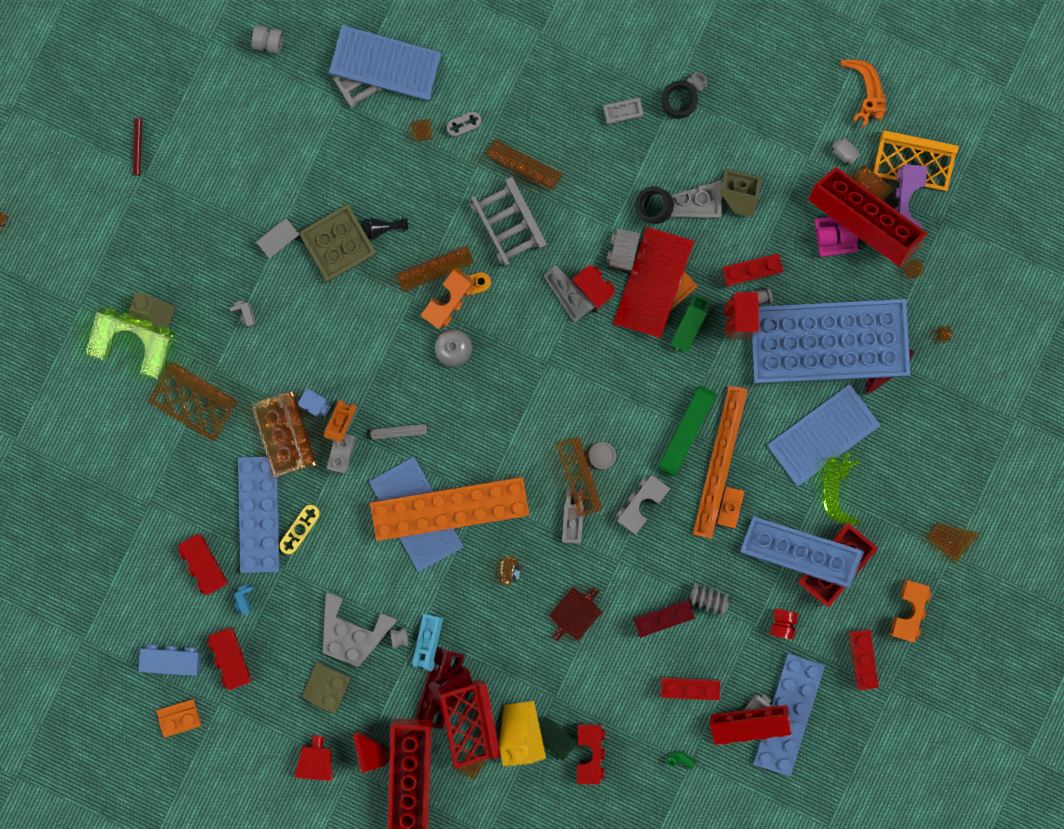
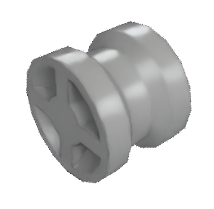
(399, 638)

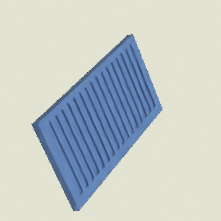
(385, 63)
(823, 434)
(409, 480)

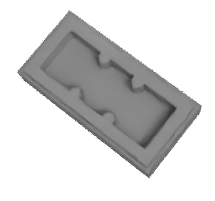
(623, 111)

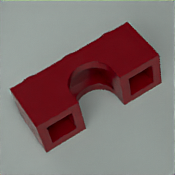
(664, 618)

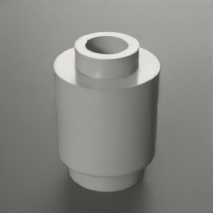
(845, 151)

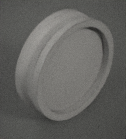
(602, 455)

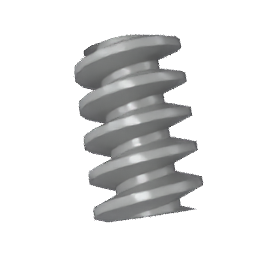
(709, 599)

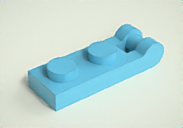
(427, 642)

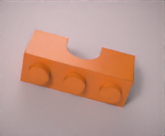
(458, 285)
(917, 596)

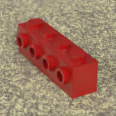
(751, 725)

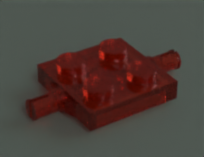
(575, 614)

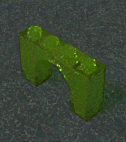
(155, 339)

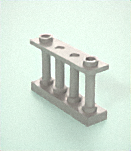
(527, 223)

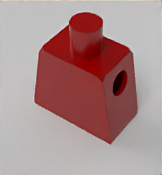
(315, 761)

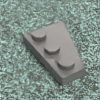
(699, 202)
(569, 295)

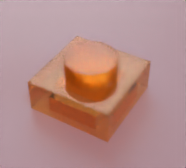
(422, 130)
(472, 770)

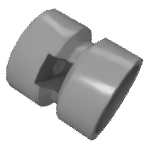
(271, 40)

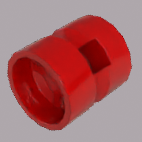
(784, 623)

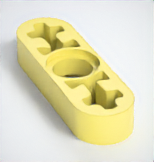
(296, 544)

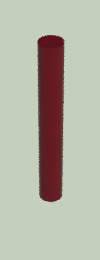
(137, 146)

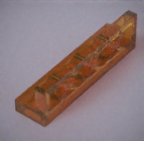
(524, 165)
(586, 473)

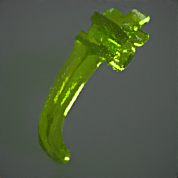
(831, 478)

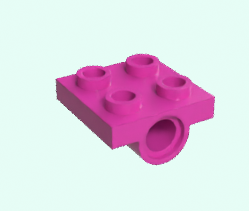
(834, 238)

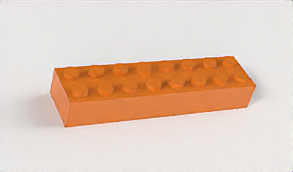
(449, 508)

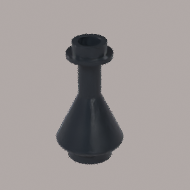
(377, 227)

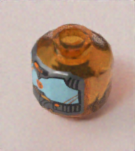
(508, 570)

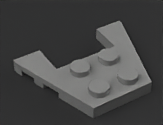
(347, 640)

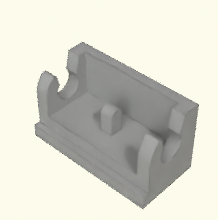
(277, 238)

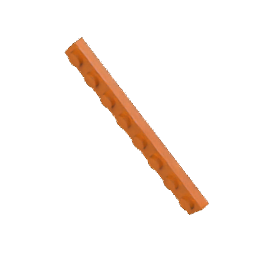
(720, 462)

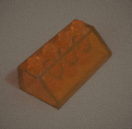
(283, 434)

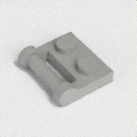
(347, 86)

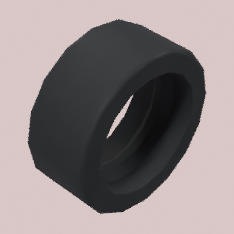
(675, 113)
(642, 199)

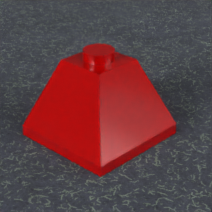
(370, 752)

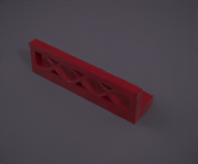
(427, 707)

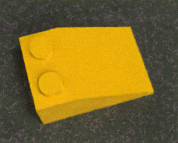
(520, 735)

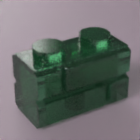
(556, 739)

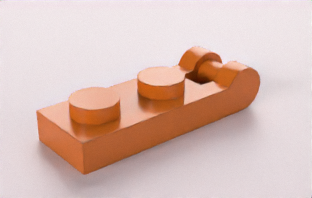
(340, 421)

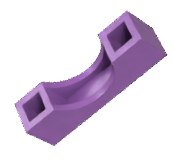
(911, 179)

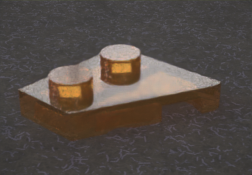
(951, 540)

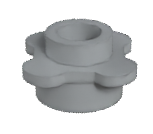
(698, 81)

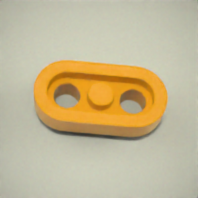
(480, 288)

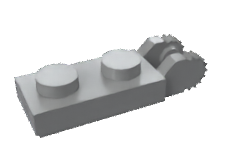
(571, 521)

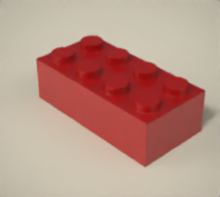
(742, 315)
(828, 592)

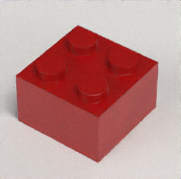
(594, 287)

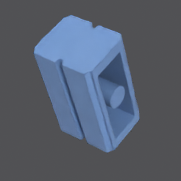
(314, 403)

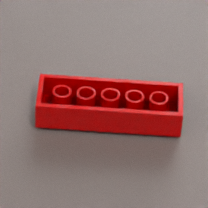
(867, 216)
(410, 774)

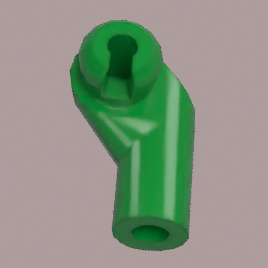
(680, 757)

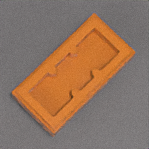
(730, 507)

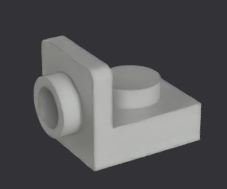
(247, 316)
(758, 702)

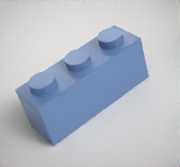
(170, 660)

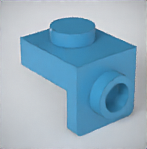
(242, 604)

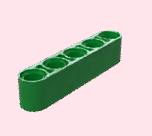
(687, 430)

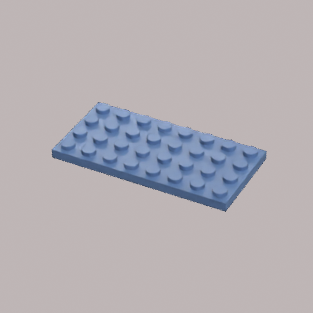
(831, 341)

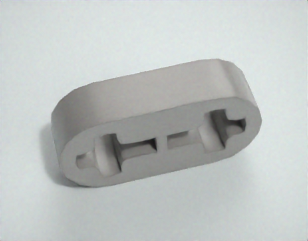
(465, 129)

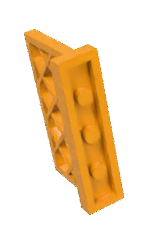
(919, 144)

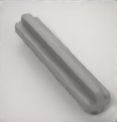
(401, 431)

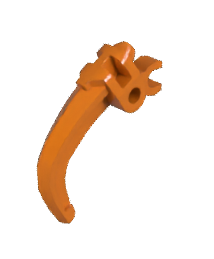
(875, 102)

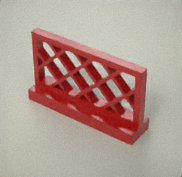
(485, 719)

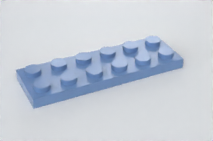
(258, 516)
(801, 552)
(797, 690)

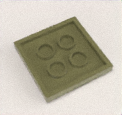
(337, 243)

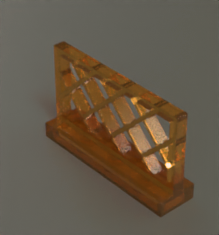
(434, 269)
(202, 387)

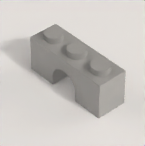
(650, 489)

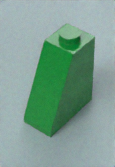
(690, 324)

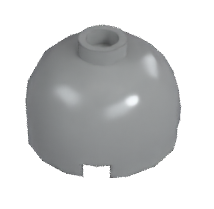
(453, 348)

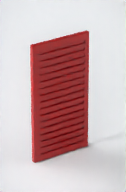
(653, 282)

